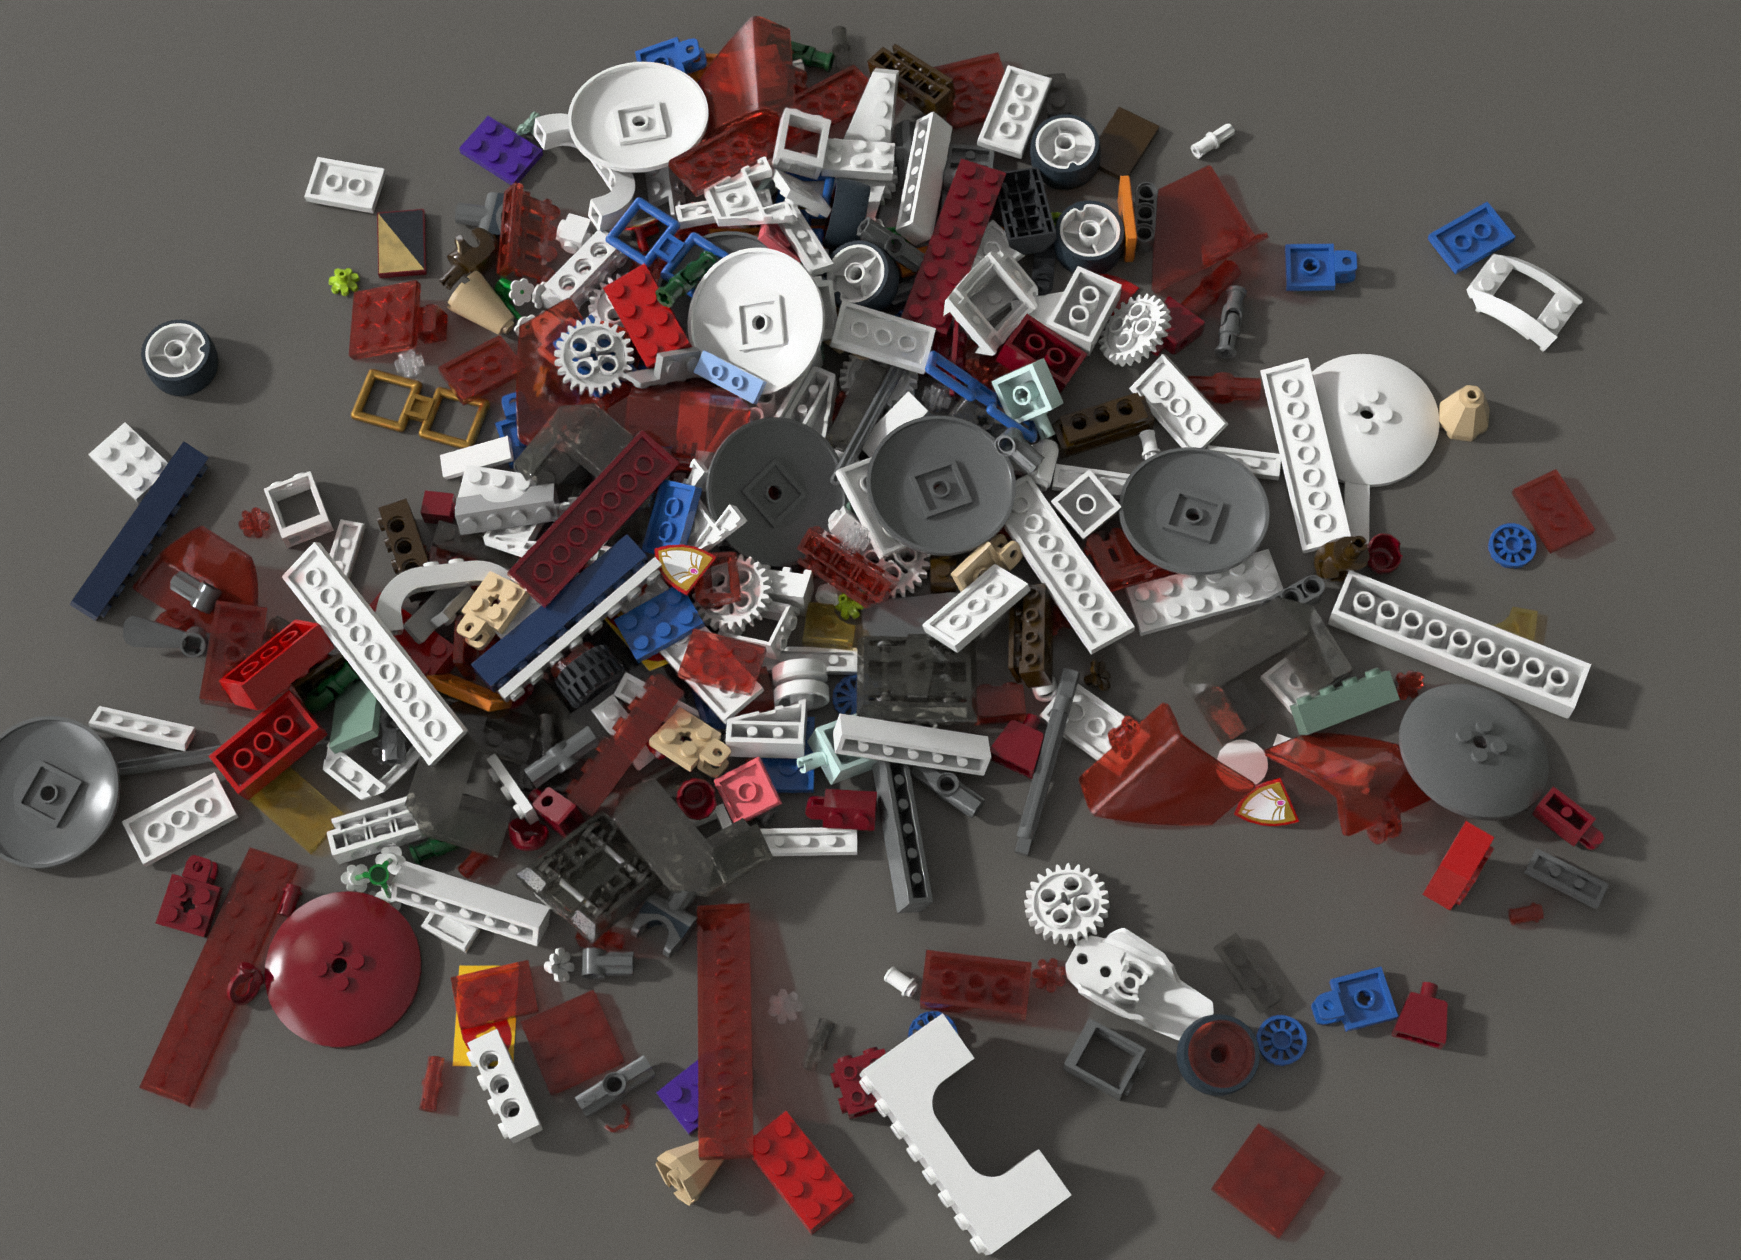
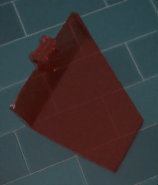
(751, 76)
(1188, 228)
(537, 378)
(685, 416)
(209, 561)
(1361, 774)
(1160, 776)

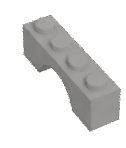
(535, 506)

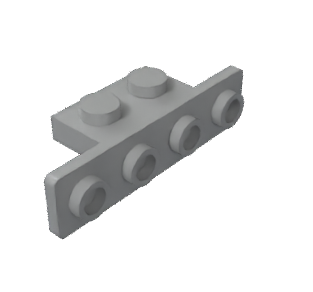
(665, 187)
(669, 367)
(437, 610)

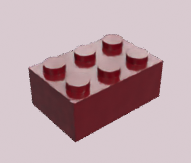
(1036, 341)

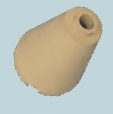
(481, 305)

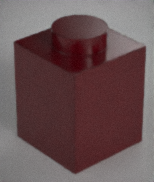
(438, 507)

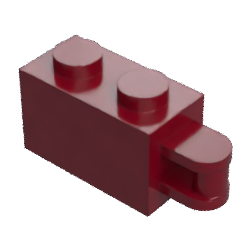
(844, 809)
(1568, 820)

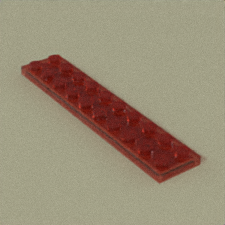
(756, 137)
(204, 1004)
(725, 1032)

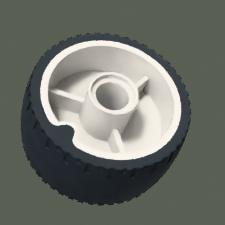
(1065, 151)
(1089, 237)
(878, 279)
(179, 357)

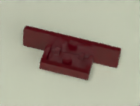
(952, 349)

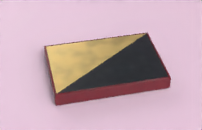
(401, 243)

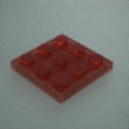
(975, 88)
(385, 320)
(572, 1042)
(1268, 1181)

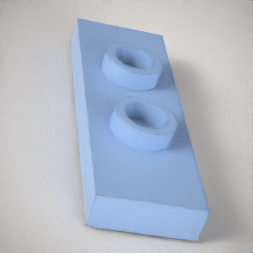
(730, 377)

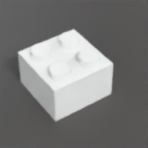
(1086, 505)

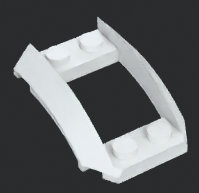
(971, 318)
(1551, 320)
(359, 780)

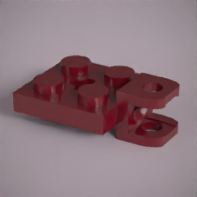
(194, 885)

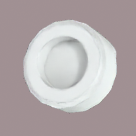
(827, 594)
(1040, 691)

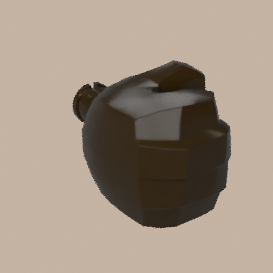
(467, 259)
(1340, 556)

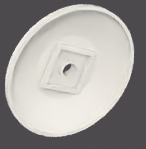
(634, 92)
(753, 286)
(1402, 423)

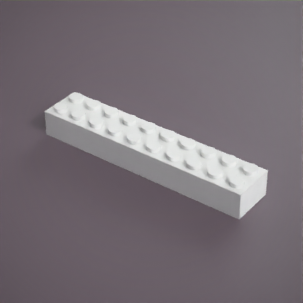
(1459, 644)

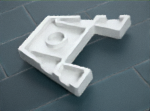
(736, 202)
(705, 530)
(521, 538)

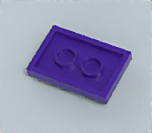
(501, 151)
(682, 1098)

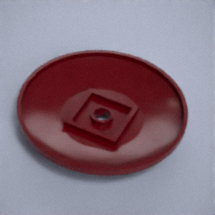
(363, 999)

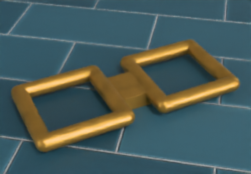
(419, 409)

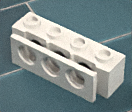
(584, 272)
(371, 830)
(483, 1052)

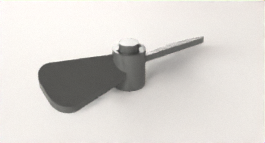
(148, 633)

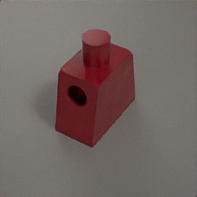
(1183, 330)
(1019, 746)
(555, 811)
(1423, 1018)

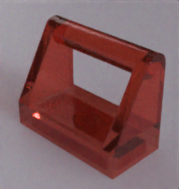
(704, 587)

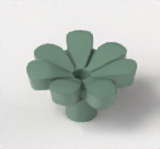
(528, 125)

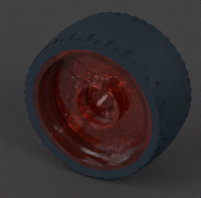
(849, 209)
(1238, 1051)

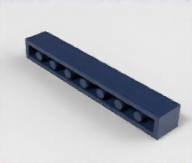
(139, 531)
(570, 606)

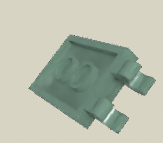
(355, 717)

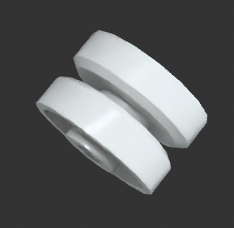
(799, 681)

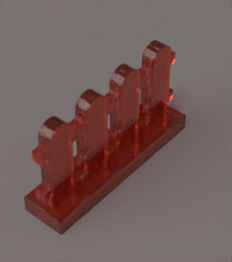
(514, 231)
(1129, 569)

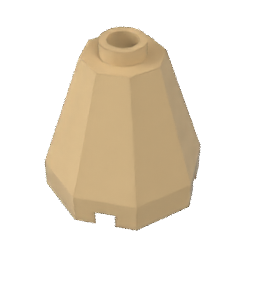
(1464, 414)
(686, 1172)

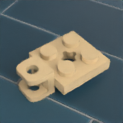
(985, 557)
(488, 619)
(700, 750)

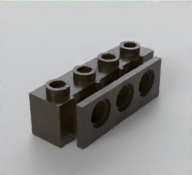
(926, 78)
(1102, 424)
(403, 540)
(1032, 638)

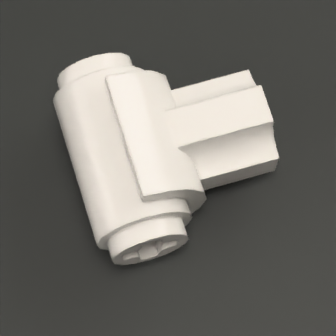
(1044, 472)

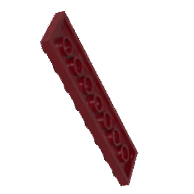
(953, 243)
(593, 519)

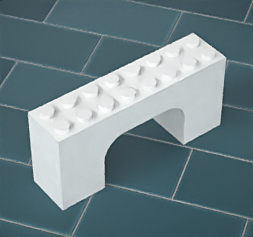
(986, 1206)

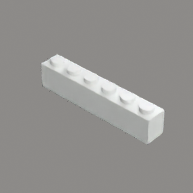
(924, 179)
(911, 744)
(470, 903)

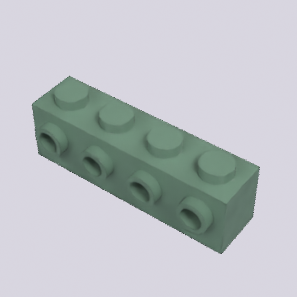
(1343, 702)

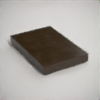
(1125, 142)

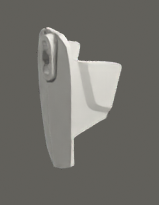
(1140, 983)

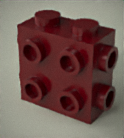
(847, 1077)

